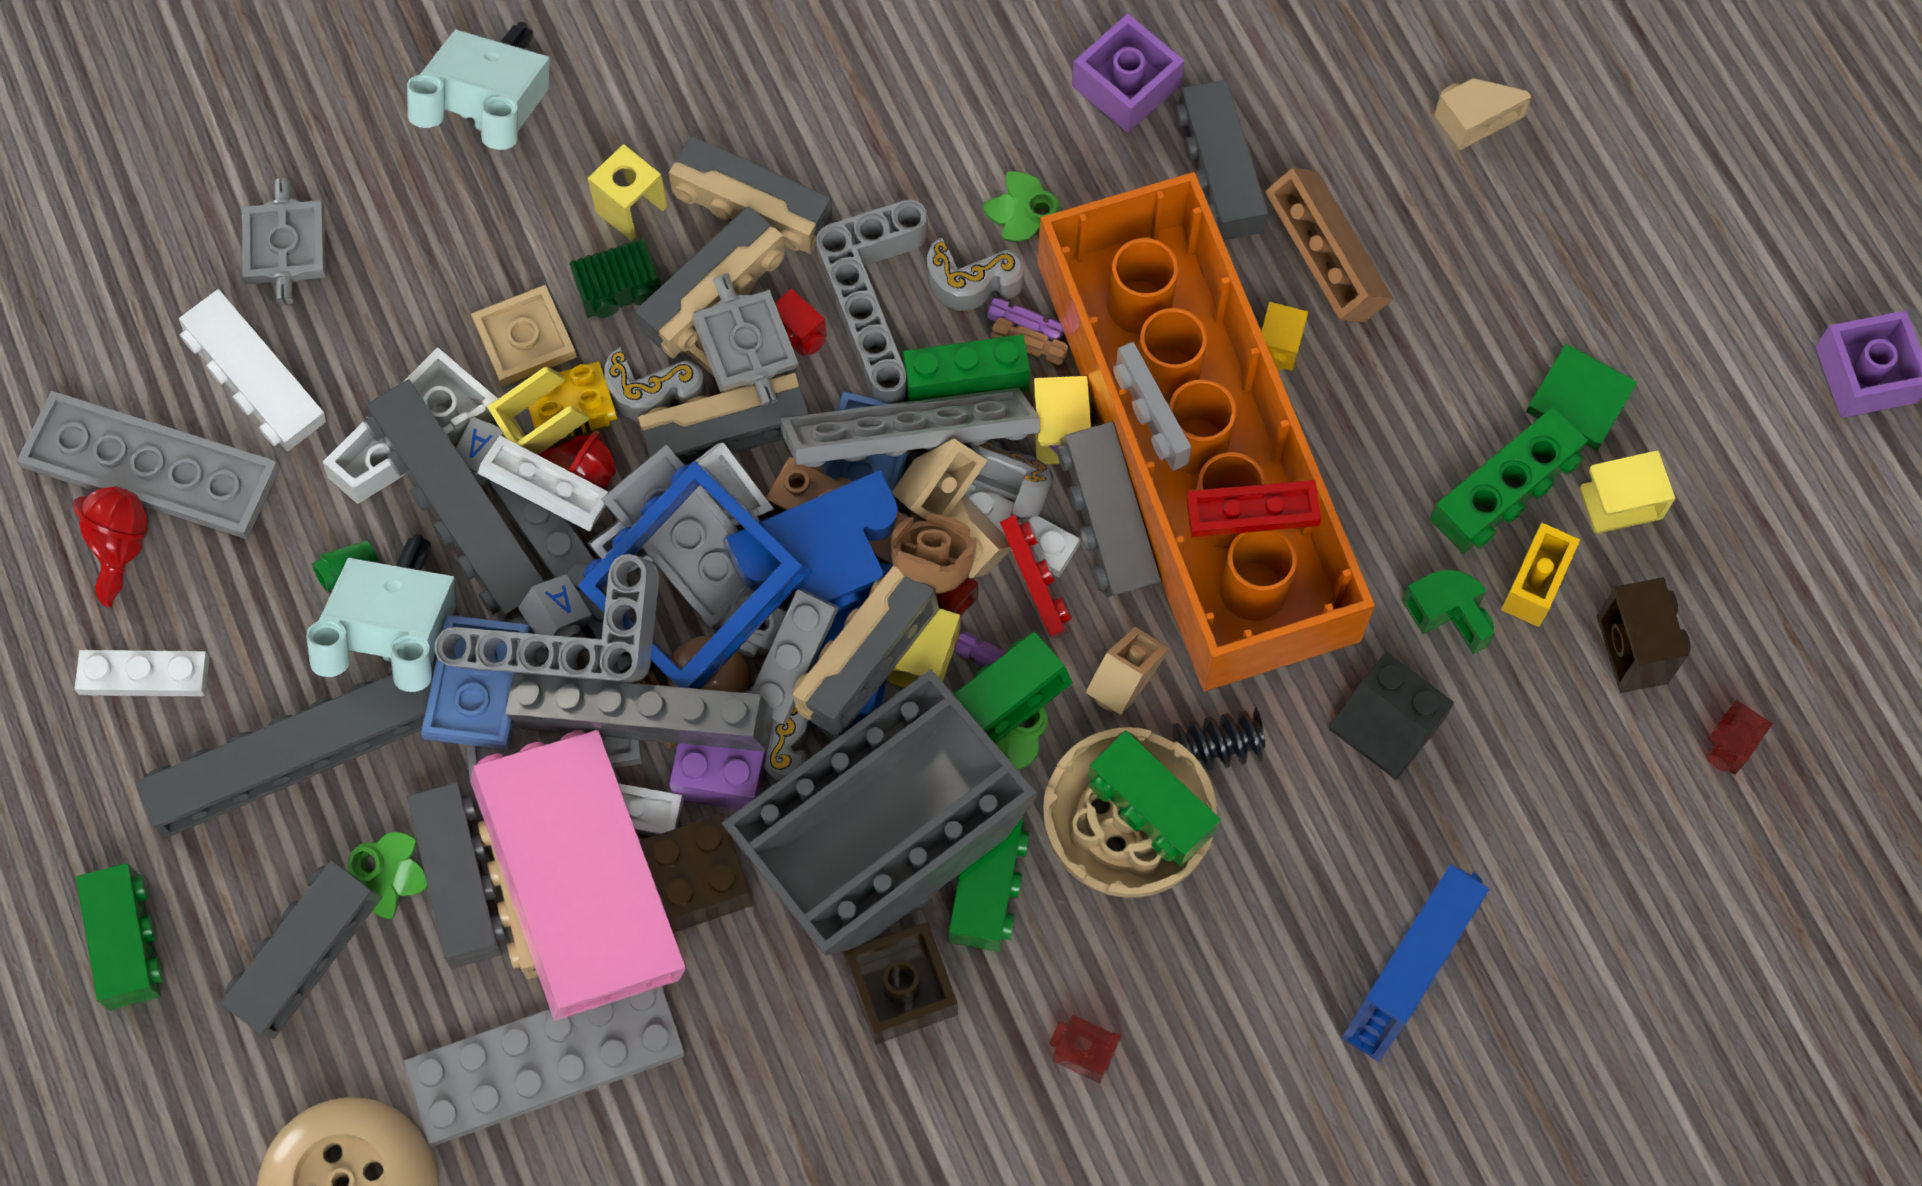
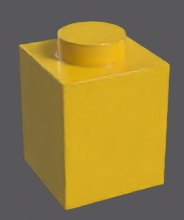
(1283, 333)

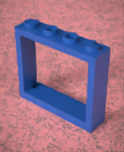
(746, 618)
(1416, 962)

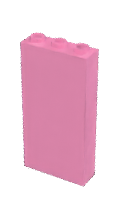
(576, 873)

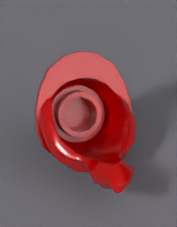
(586, 458)
(113, 529)

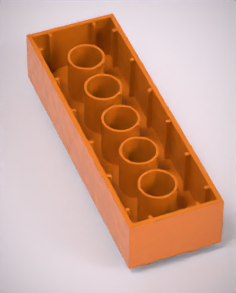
(1161, 277)

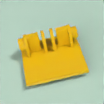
(584, 390)

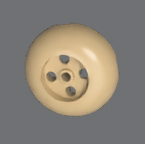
(1082, 835)
(367, 1134)

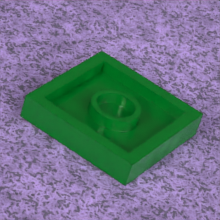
(1584, 393)

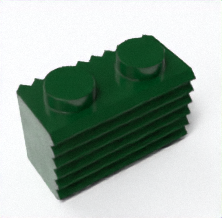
(615, 278)

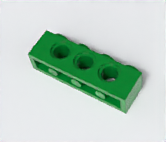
(1548, 436)

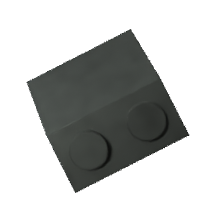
(1391, 715)

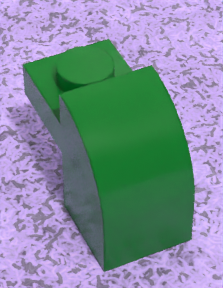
(1454, 598)

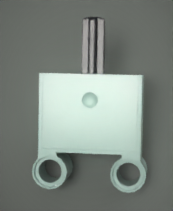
(482, 81)
(385, 614)

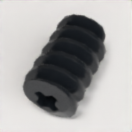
(1224, 739)

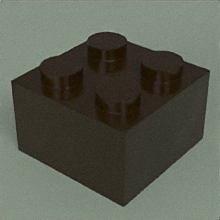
(1643, 634)
(696, 873)
(901, 983)

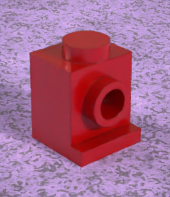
(802, 323)

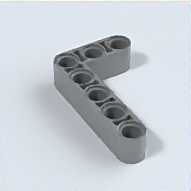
(860, 296)
(564, 650)

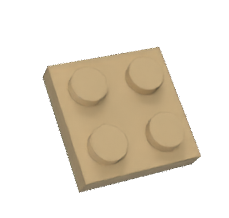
(523, 335)

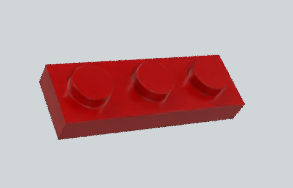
(1253, 508)
(1037, 575)

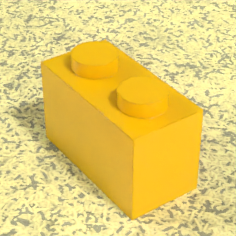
(1540, 574)

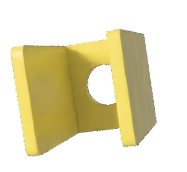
(614, 201)
(524, 396)
(1062, 410)
(1627, 492)
(929, 651)

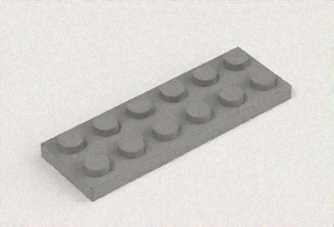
(909, 426)
(157, 463)
(539, 1063)

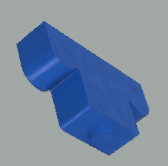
(829, 538)

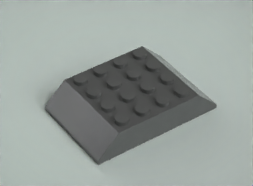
(882, 816)

